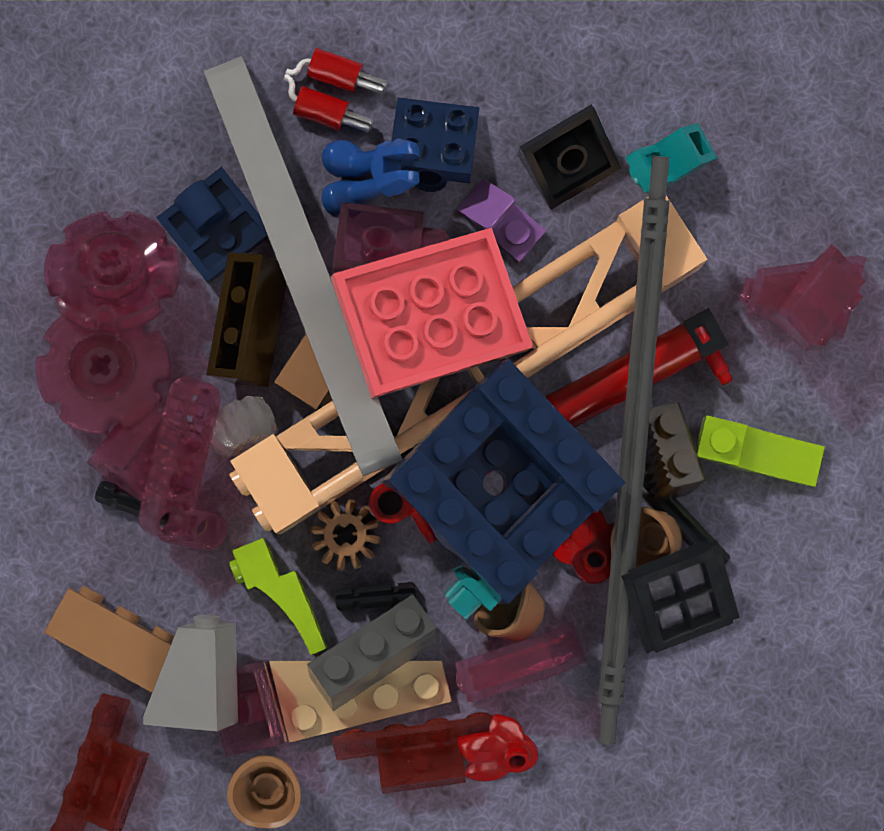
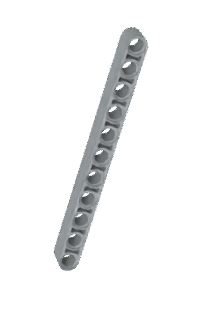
(302, 265)

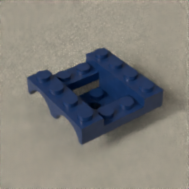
(525, 439)

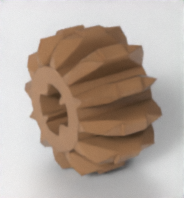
(346, 549)

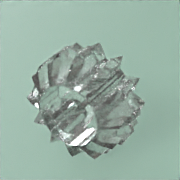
(242, 426)

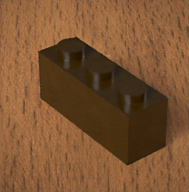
(247, 320)

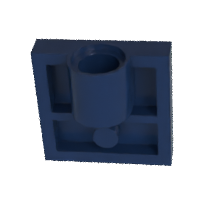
(444, 137)
(211, 221)

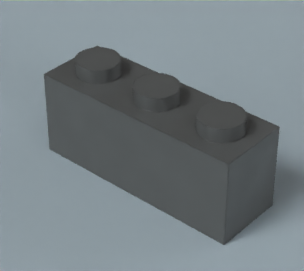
(372, 652)

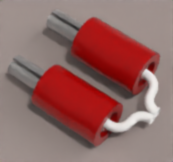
(325, 108)

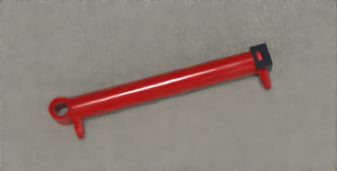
(607, 386)

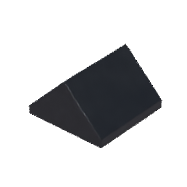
(569, 157)

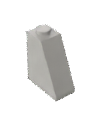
(197, 678)

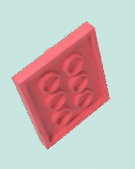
(431, 312)

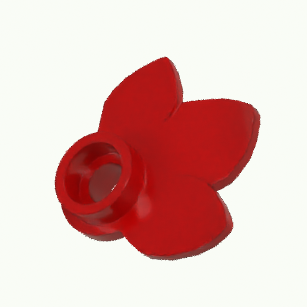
(588, 540)
(496, 751)

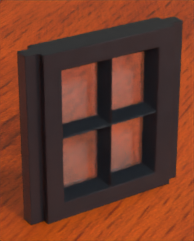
(681, 596)

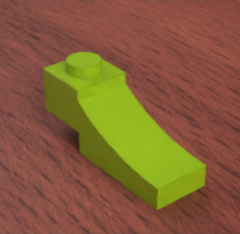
(759, 451)
(257, 568)

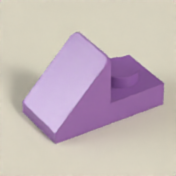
(511, 226)

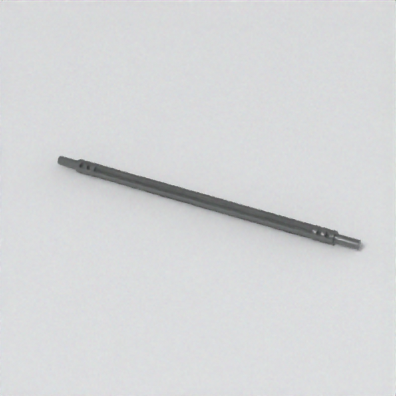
(634, 446)

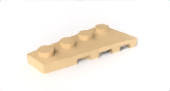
(405, 690)

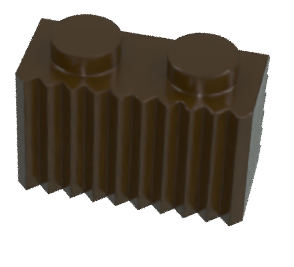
(670, 455)

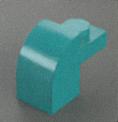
(687, 151)

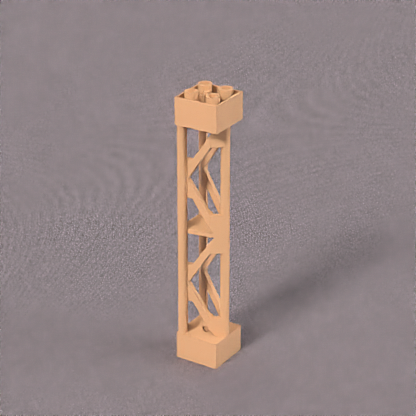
(279, 486)

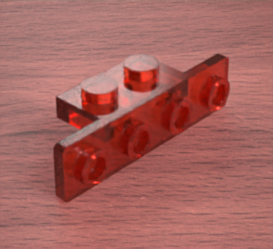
(414, 754)
(104, 773)

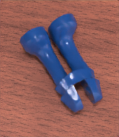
(349, 162)

